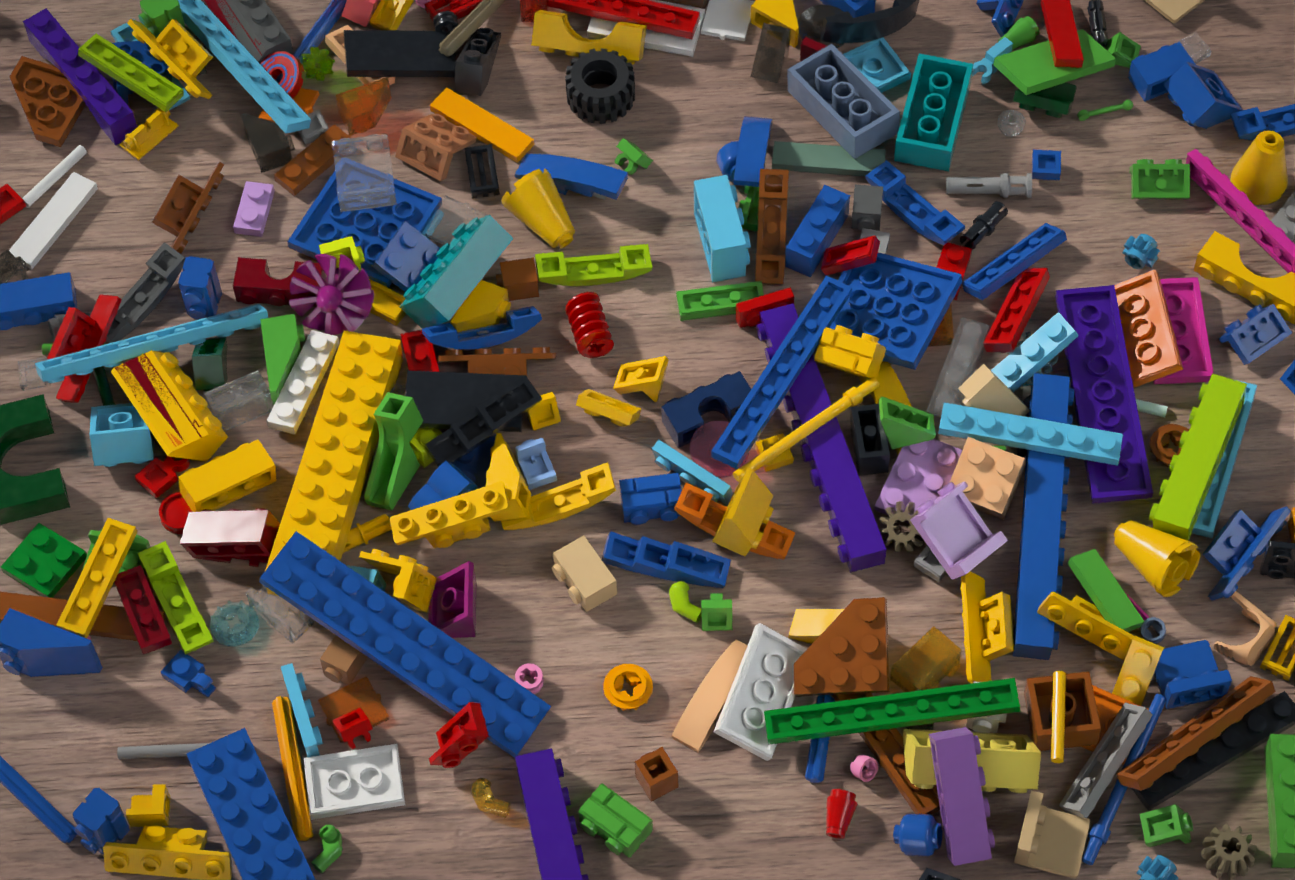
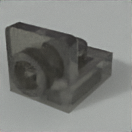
(12, 266)

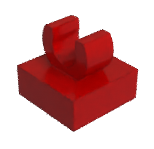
(353, 725)

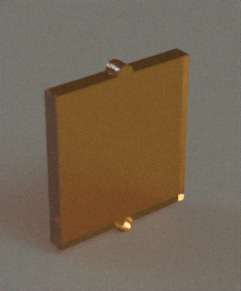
(352, 697)

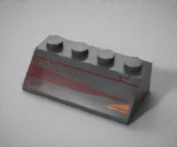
(252, 26)

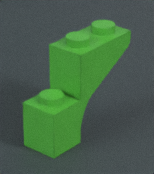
(395, 459)

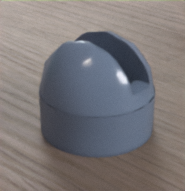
(1159, 627)

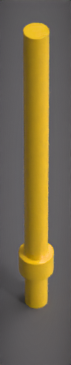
(851, 398)

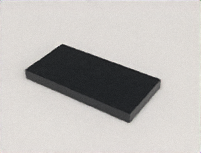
(396, 54)
(452, 395)

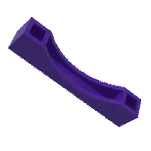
(100, 97)

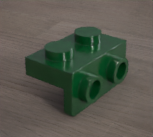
(1055, 100)

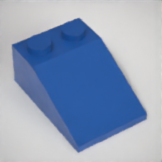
(44, 649)

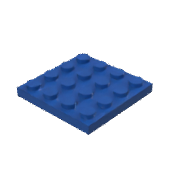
(368, 227)
(898, 304)

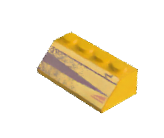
(170, 406)

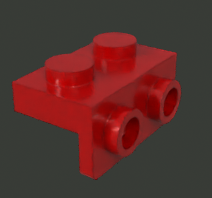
(460, 736)

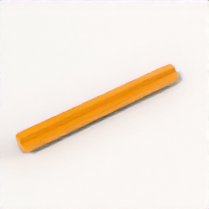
(292, 768)

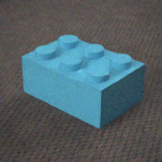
(721, 228)

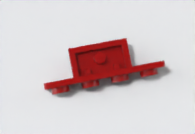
(82, 333)

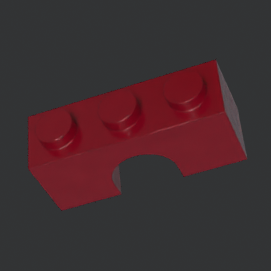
(254, 285)

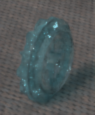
(241, 632)

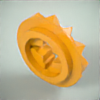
(634, 676)

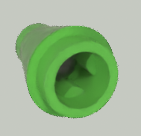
(1022, 32)

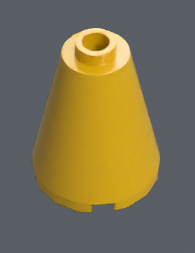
(1262, 169)
(540, 208)
(1157, 555)

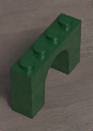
(32, 494)

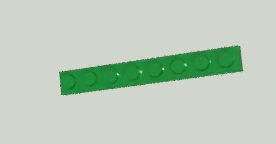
(892, 711)

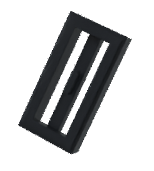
(484, 188)

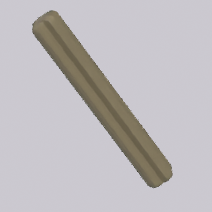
(469, 26)

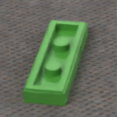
(715, 300)
(1105, 590)

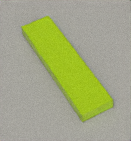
(130, 72)

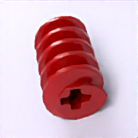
(589, 325)

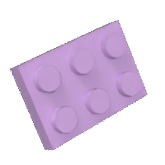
(918, 474)

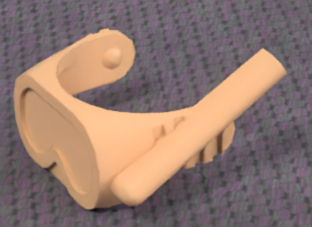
(1251, 651)

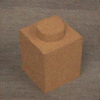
(341, 661)

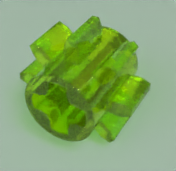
(317, 56)

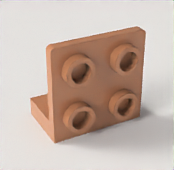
(431, 144)

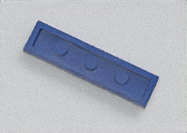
(1014, 261)

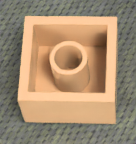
(990, 476)

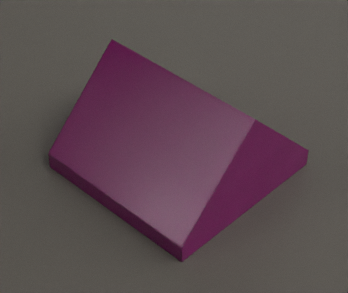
(454, 602)

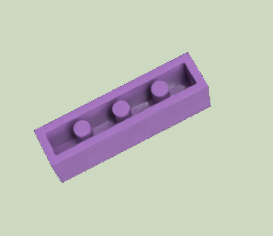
(961, 795)

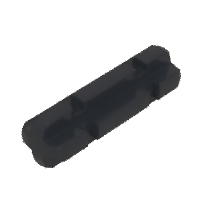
(1097, 22)

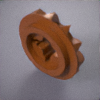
(1161, 439)

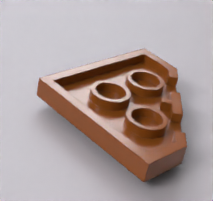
(47, 100)
(848, 654)

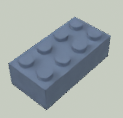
(843, 101)

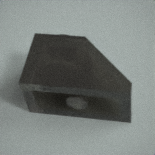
(267, 142)

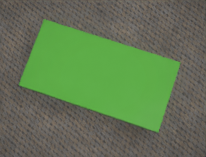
(1034, 69)

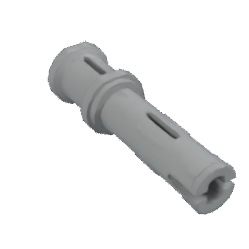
(991, 185)

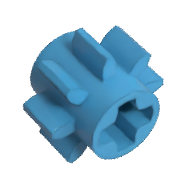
(1141, 251)
(1157, 869)

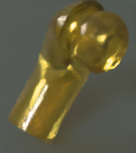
(485, 800)

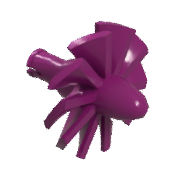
(338, 303)

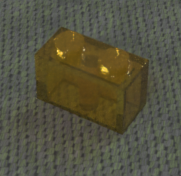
(926, 662)

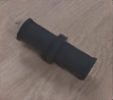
(984, 225)

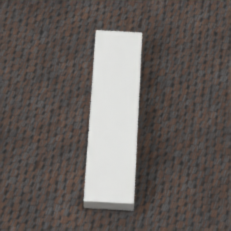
(53, 219)

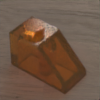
(363, 105)

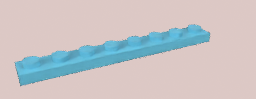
(244, 67)
(163, 340)

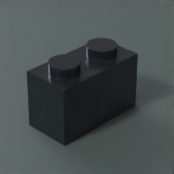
(869, 440)

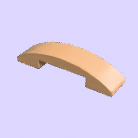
(709, 699)

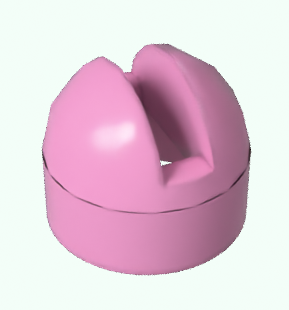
(870, 765)

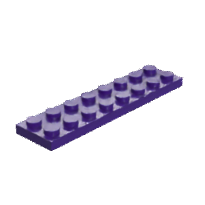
(1105, 391)

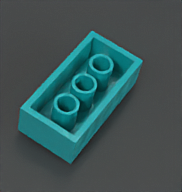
(933, 112)
(455, 271)

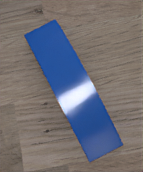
(1252, 121)
(752, 150)
(912, 207)
(517, 323)

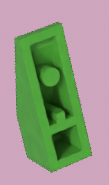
(281, 349)

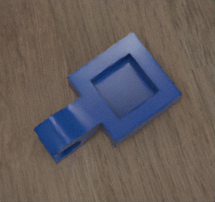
(187, 672)

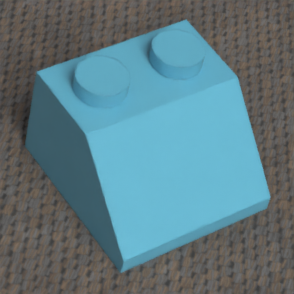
(119, 436)

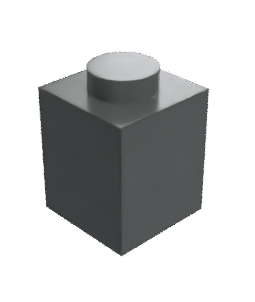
(867, 207)

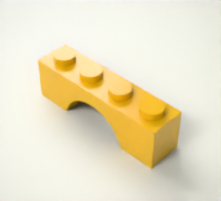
(554, 32)
(1221, 263)

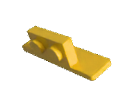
(179, 51)
(451, 518)
(1087, 622)
(986, 627)
(168, 854)

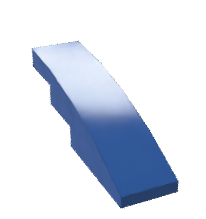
(576, 174)
(666, 561)

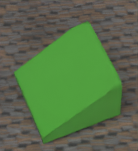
(1123, 49)

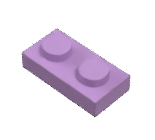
(253, 209)

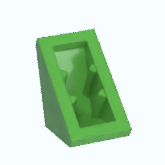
(905, 424)

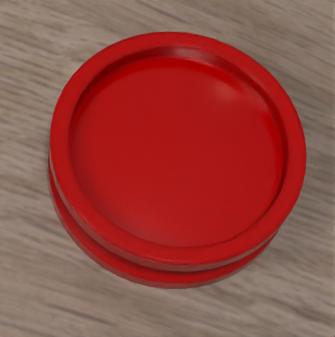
(174, 513)

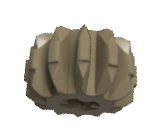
(902, 539)
(1241, 856)

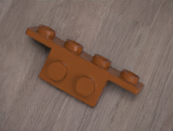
(182, 205)
(509, 363)

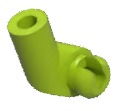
(680, 601)

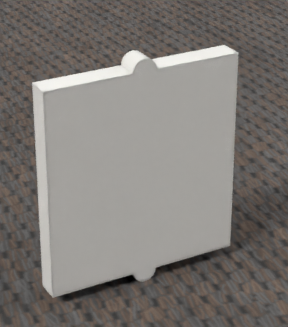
(727, 19)

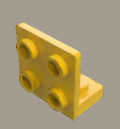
(414, 582)

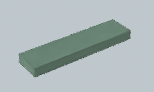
(824, 159)

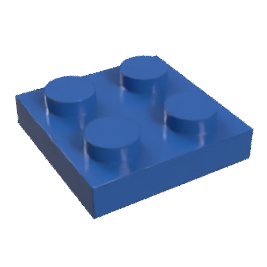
(406, 257)

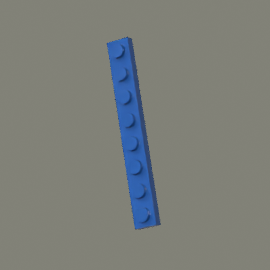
(781, 372)

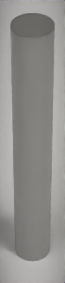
(157, 751)

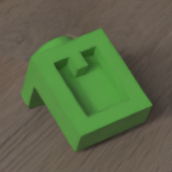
(1166, 825)

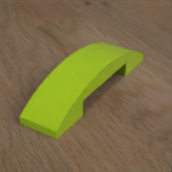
(593, 269)
(175, 597)

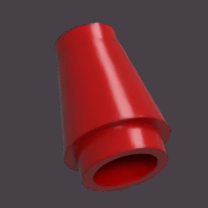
(839, 813)

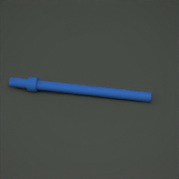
(1100, 832)

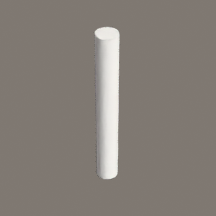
(51, 178)

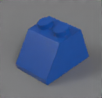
(1200, 96)

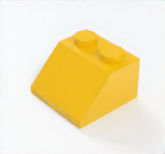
(744, 515)

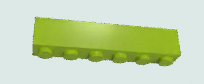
(1199, 457)

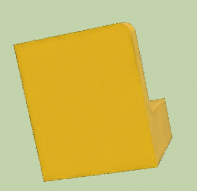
(150, 809)

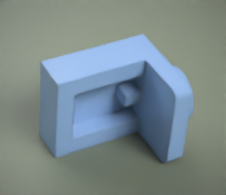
(535, 463)

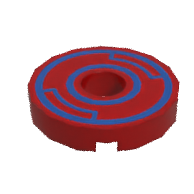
(290, 66)

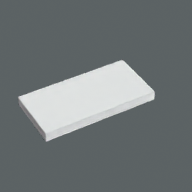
(654, 40)
(760, 685)

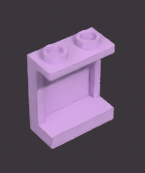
(955, 531)

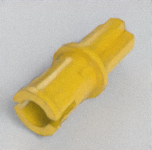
(367, 531)

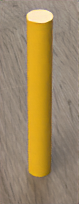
(1058, 717)

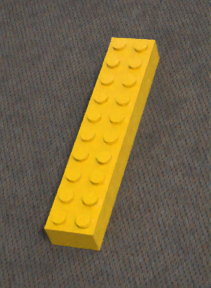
(340, 444)

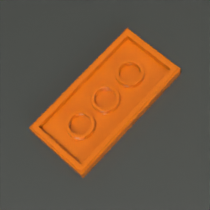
(1147, 329)

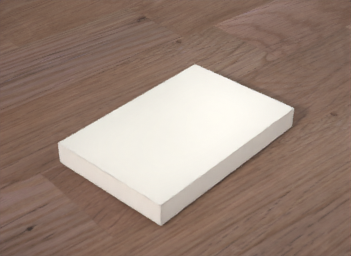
(354, 781)

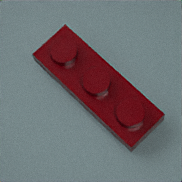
(142, 610)

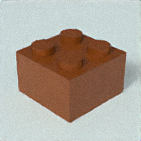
(1081, 712)

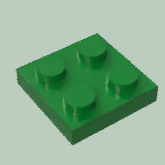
(44, 561)

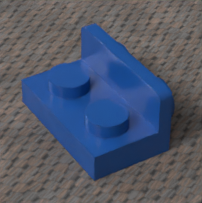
(1256, 333)

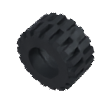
(599, 68)

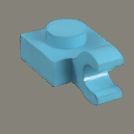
(986, 64)

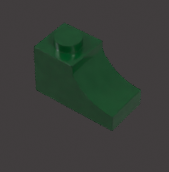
(210, 363)

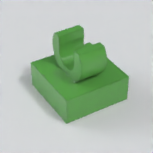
(633, 154)
(716, 613)

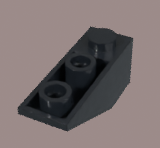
(476, 62)

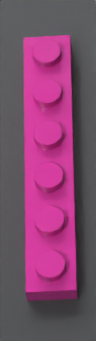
(1242, 210)

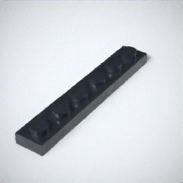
(1234, 741)

